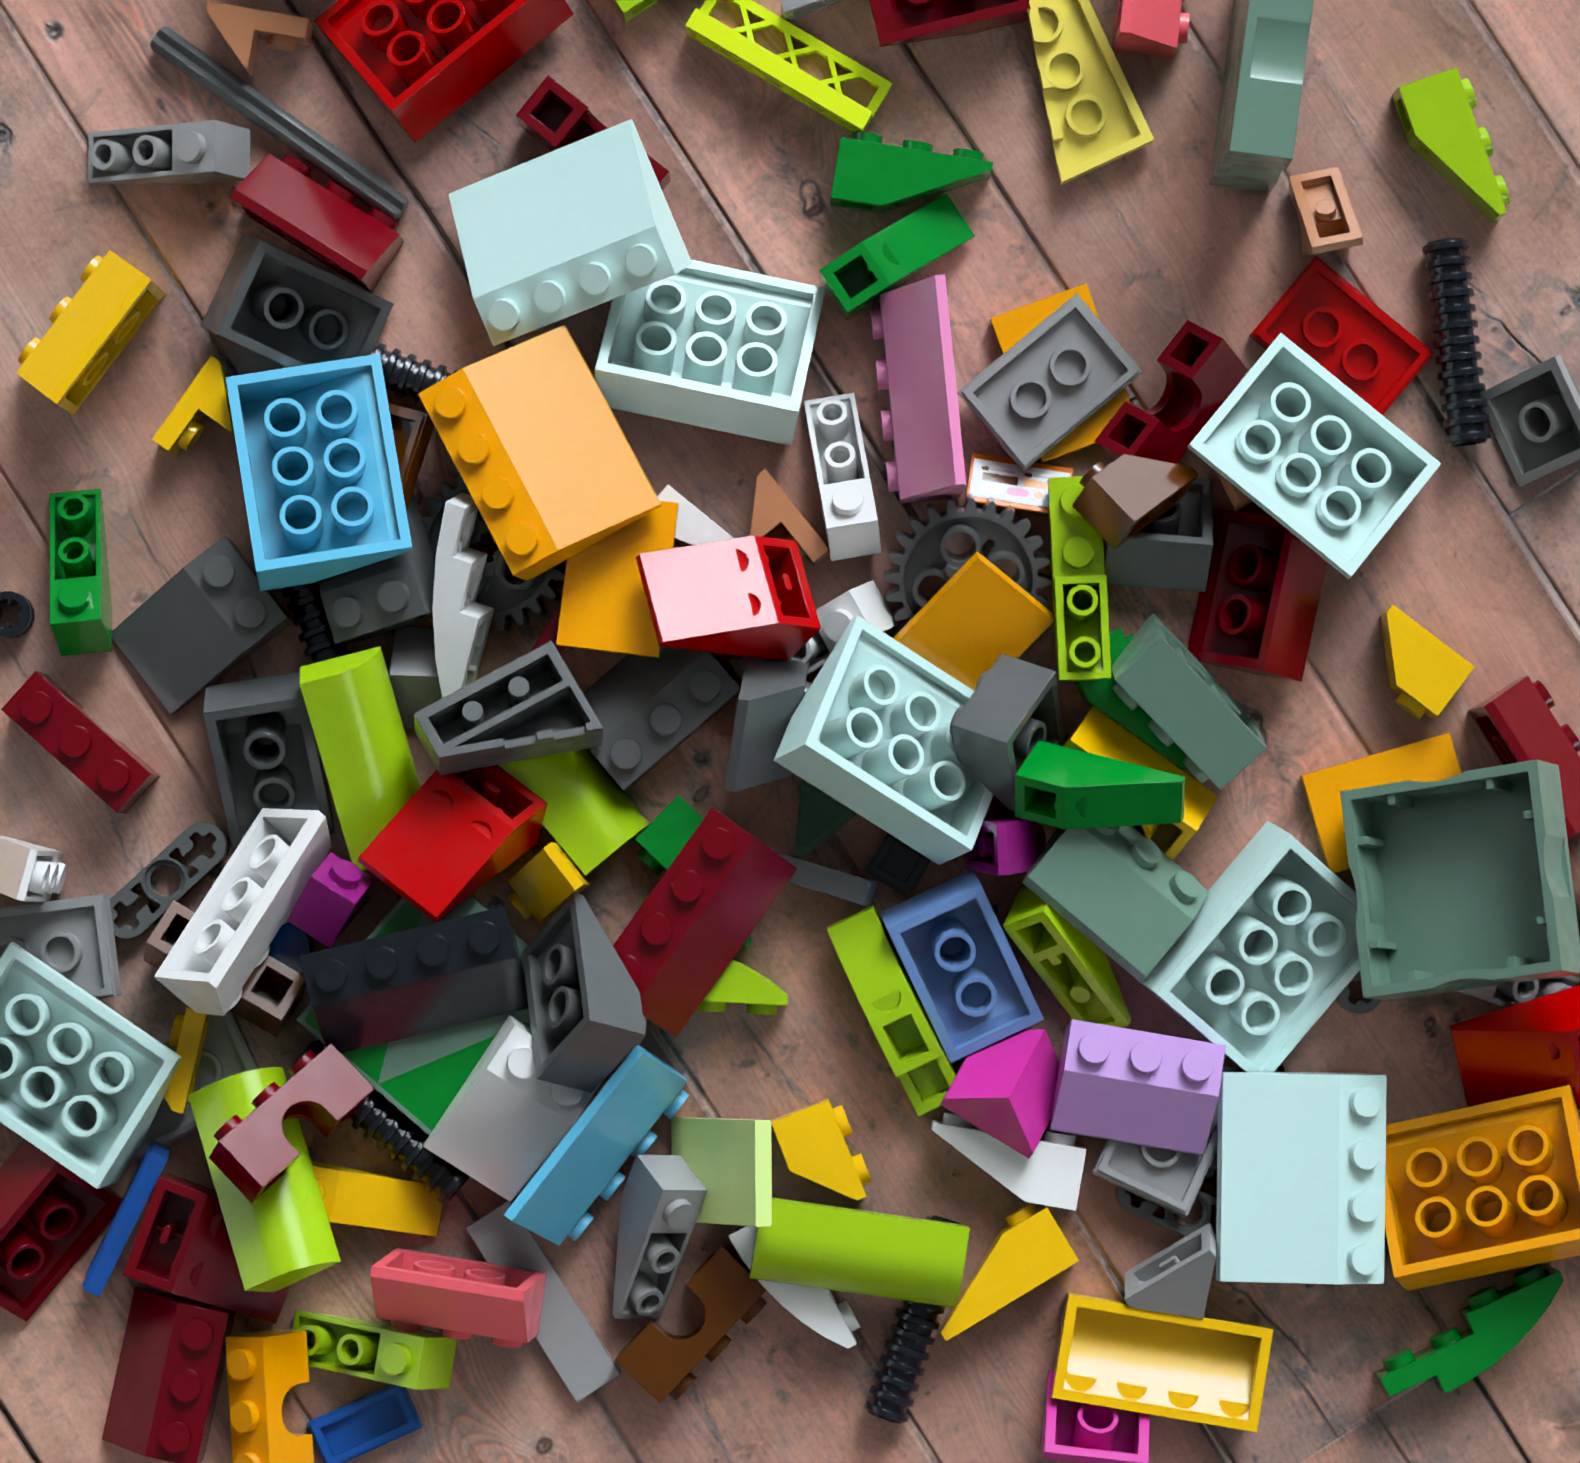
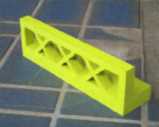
(786, 76)

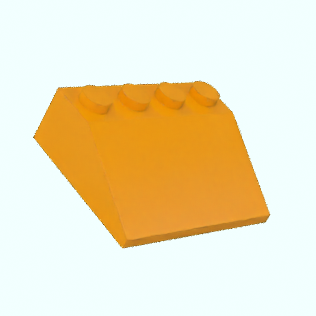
(540, 451)
(1483, 1188)

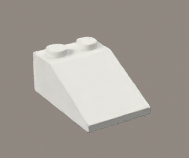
(505, 1116)

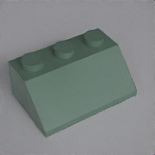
(1186, 704)
(1117, 892)

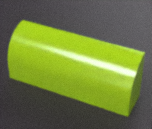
(360, 743)
(585, 805)
(287, 1227)
(861, 1252)

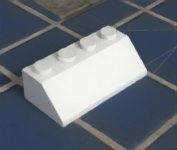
(245, 909)

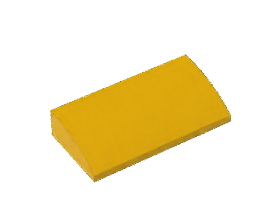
(1161, 1363)

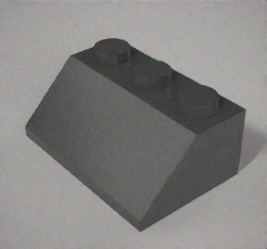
(654, 707)

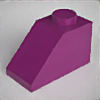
(1006, 846)
(331, 899)

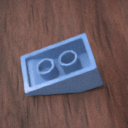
(961, 966)

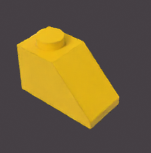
(1420, 665)

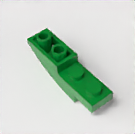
(1493, 1327)

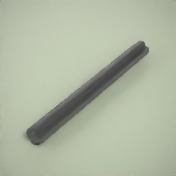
(278, 123)

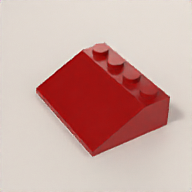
(435, 53)

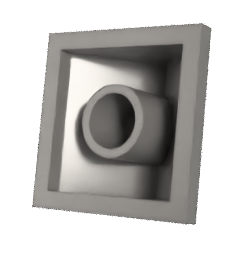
(1536, 420)

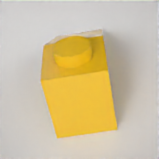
(546, 883)
(377, 1200)
(1015, 1263)

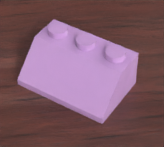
(1137, 1087)

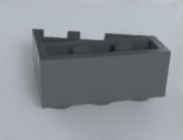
(510, 716)

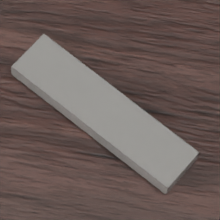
(563, 1326)

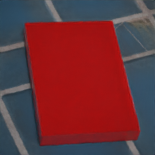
(1345, 335)

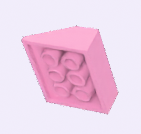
(920, 392)

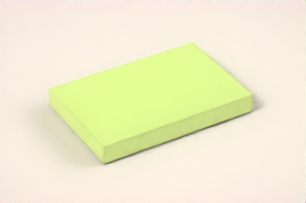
(732, 1164)

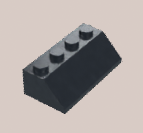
(416, 980)

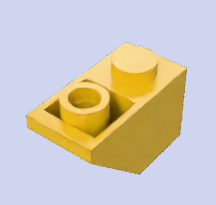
(817, 1149)

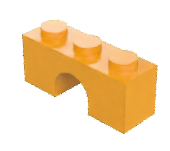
(259, 1376)

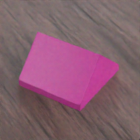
(1008, 1089)
(1092, 1432)

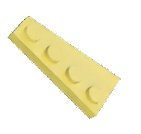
(1083, 89)

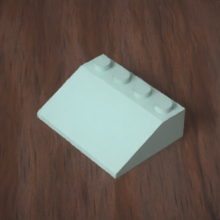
(565, 233)
(713, 350)
(1314, 455)
(883, 743)
(1263, 952)
(75, 1071)
(1301, 1177)

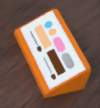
(1010, 485)

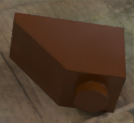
(1130, 495)

